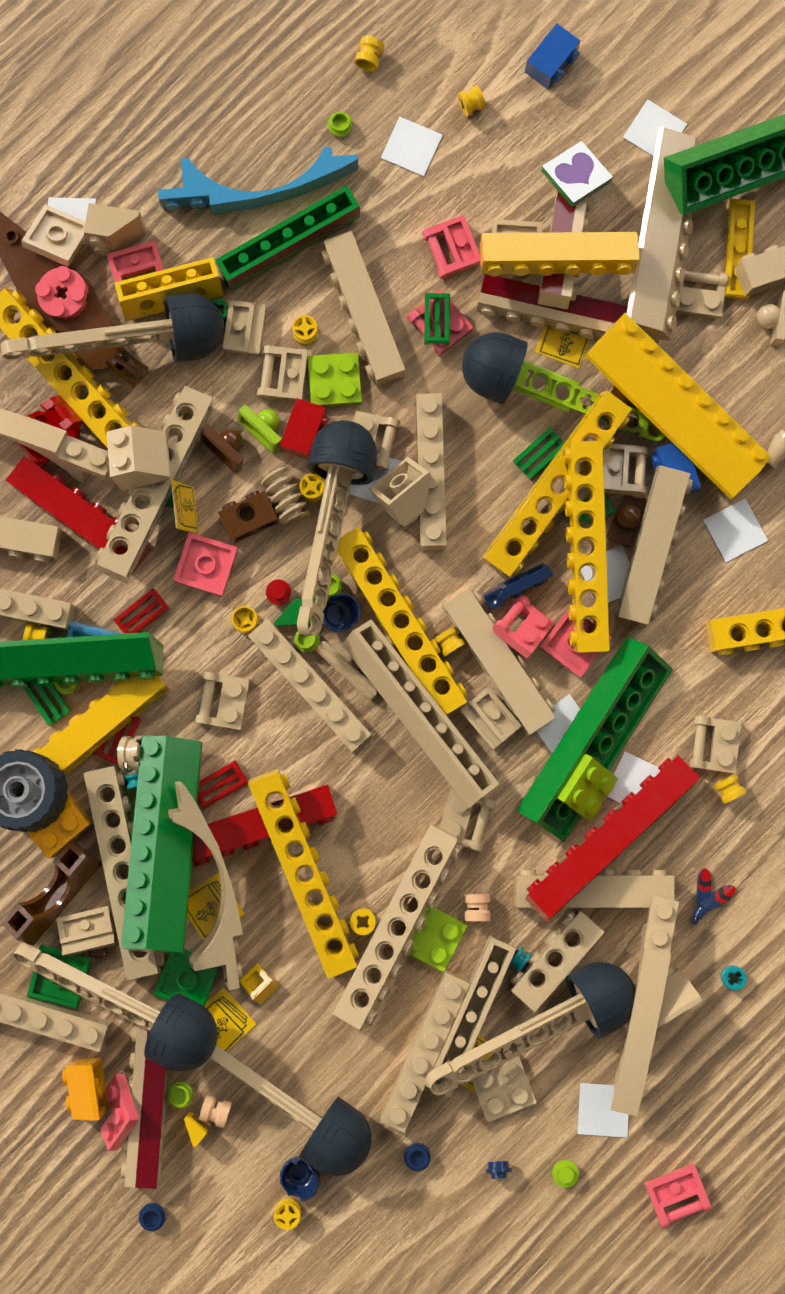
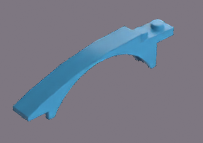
(202, 191)

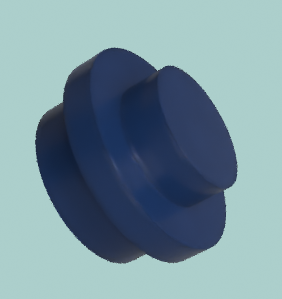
(417, 1157)
(498, 1169)
(152, 1217)

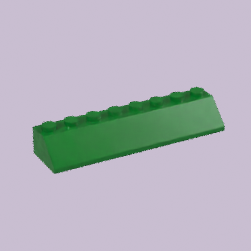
(726, 166)
(80, 659)
(597, 730)
(160, 848)

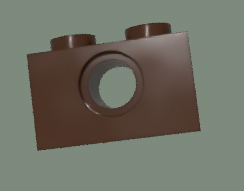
(240, 529)

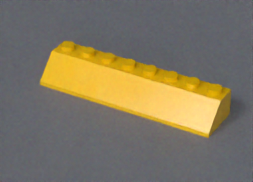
(678, 406)

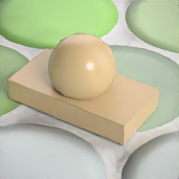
(773, 317)

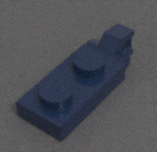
(516, 585)

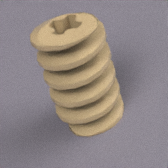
(283, 496)

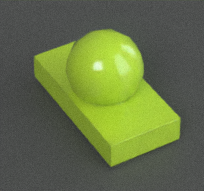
(261, 426)

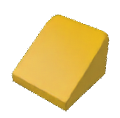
(258, 984)
(195, 1128)

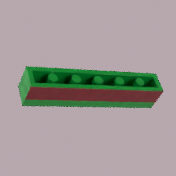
(288, 238)

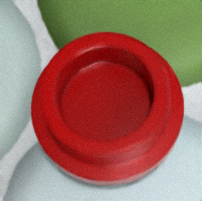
(278, 592)

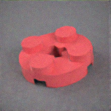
(48, 290)

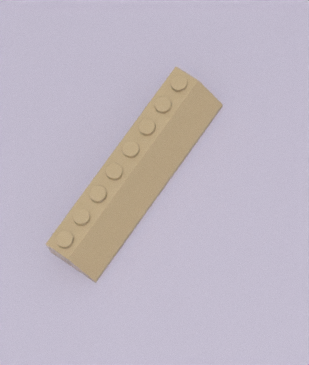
(661, 247)

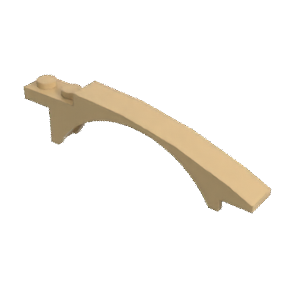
(52, 442)
(219, 946)
(648, 999)

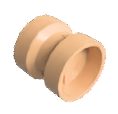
(480, 901)
(215, 1111)

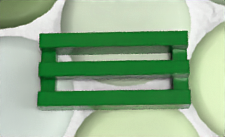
(436, 340)
(523, 467)
(66, 710)

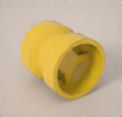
(369, 53)
(242, 616)

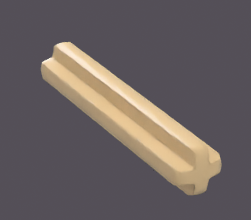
(346, 670)

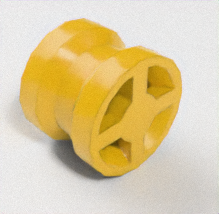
(471, 100)
(305, 324)
(309, 483)
(33, 632)
(449, 641)
(729, 788)
(362, 921)
(287, 1220)

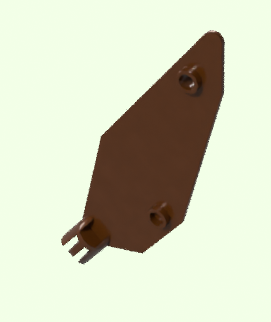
(26, 271)

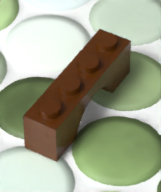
(33, 917)

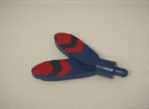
(707, 900)

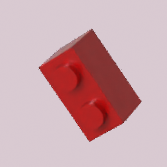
(302, 428)

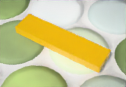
(738, 243)

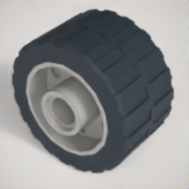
(43, 793)

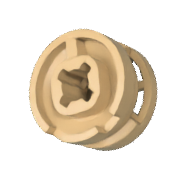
(129, 753)

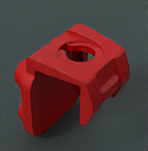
(56, 414)

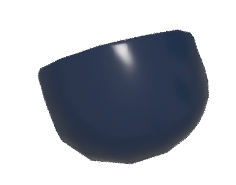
(341, 613)
(299, 1178)

